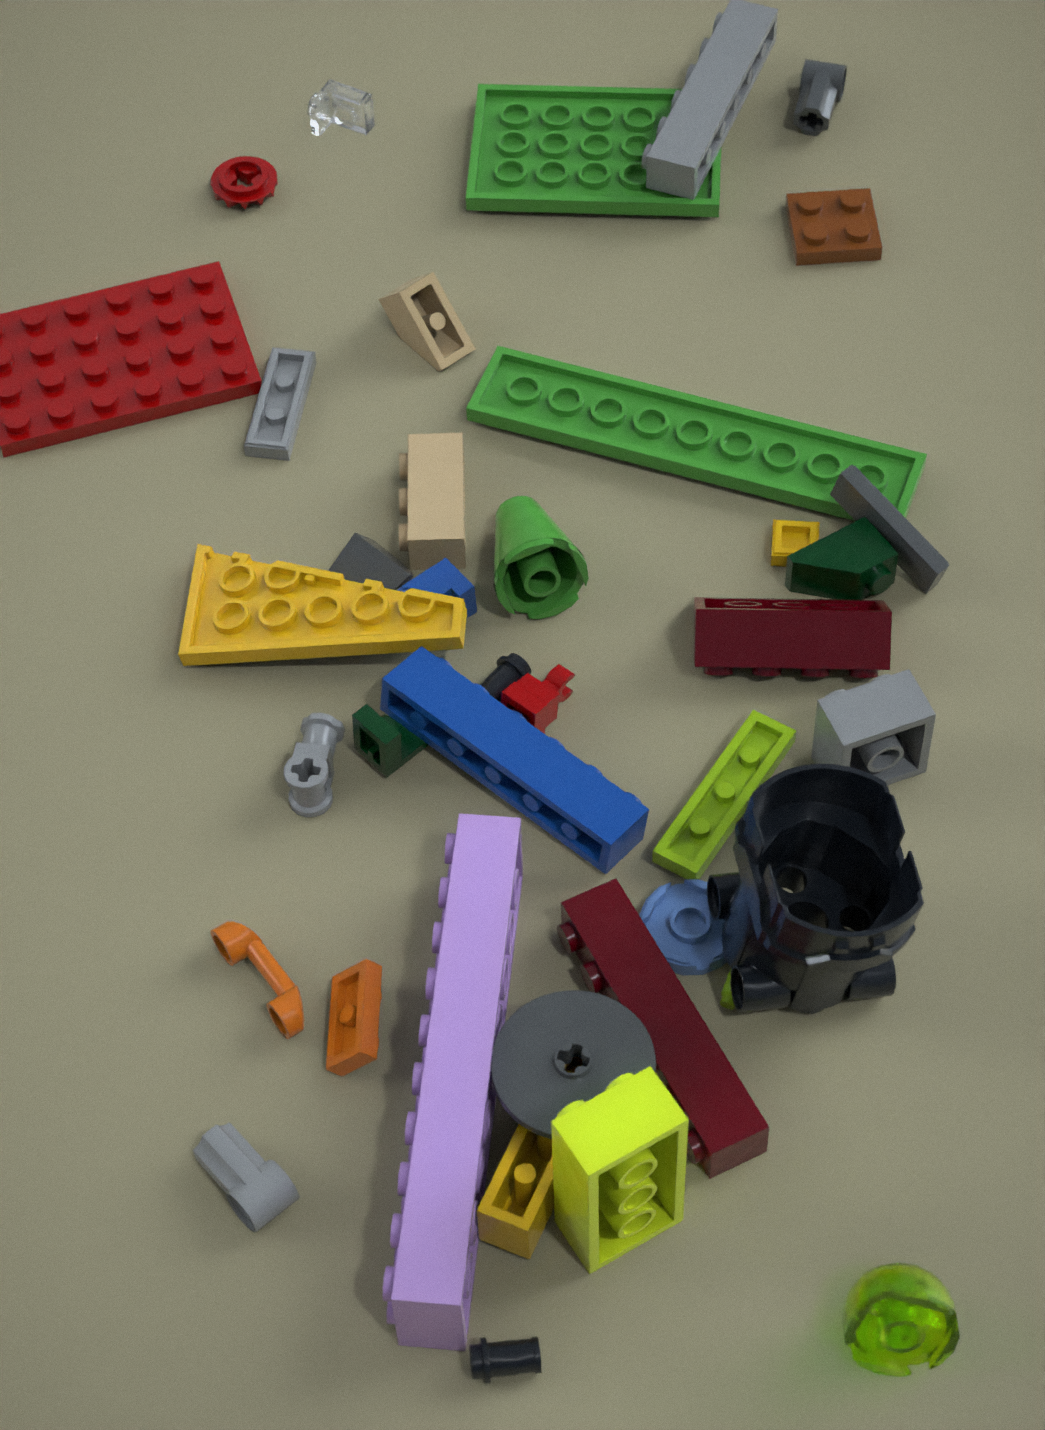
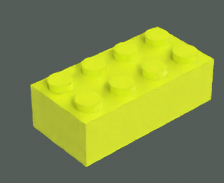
(619, 1168)

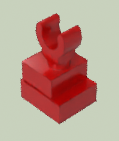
(538, 699)

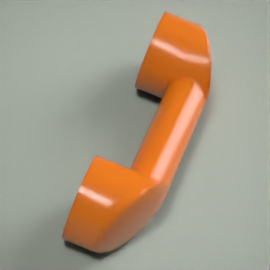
(238, 942)

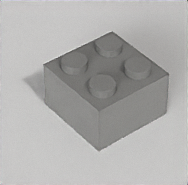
(876, 728)

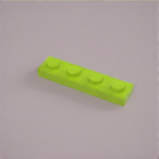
(723, 796)

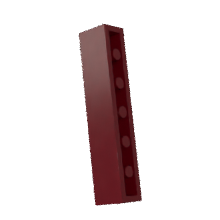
(629, 967)

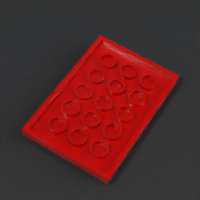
(121, 358)

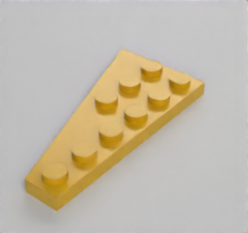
(295, 611)

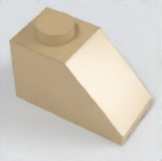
(427, 321)

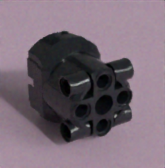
(837, 847)

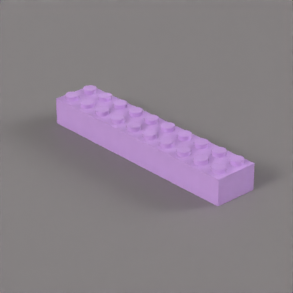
(455, 1098)

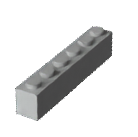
(710, 99)

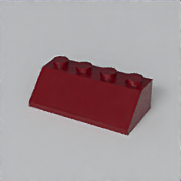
(792, 634)

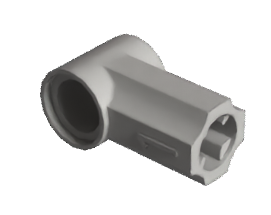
(252, 1186)

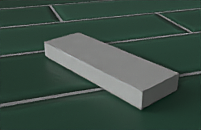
(280, 404)

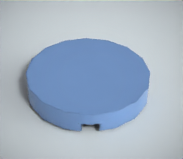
(684, 927)

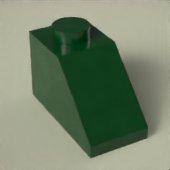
(844, 564)

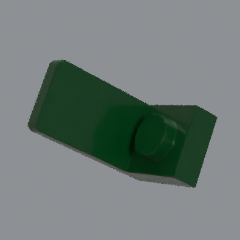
(384, 740)

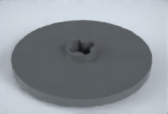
(546, 1036)

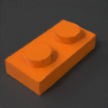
(354, 1017)

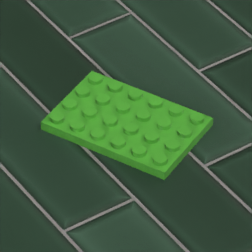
(573, 152)

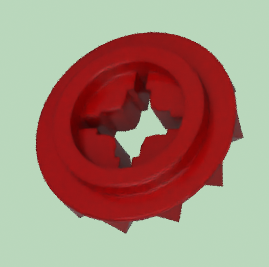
(248, 170)

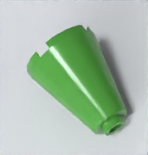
(534, 561)

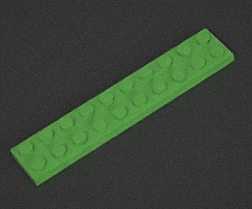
(685, 433)

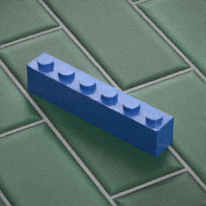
(514, 759)

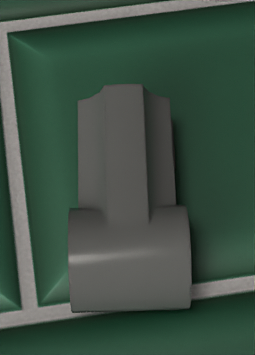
(819, 91)

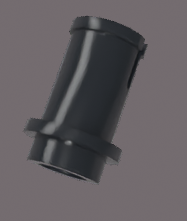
(508, 670)
(504, 1358)

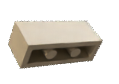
(433, 500)

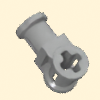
(311, 766)

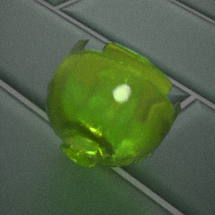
(899, 1319)

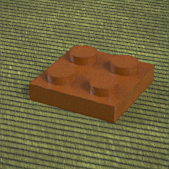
(833, 226)

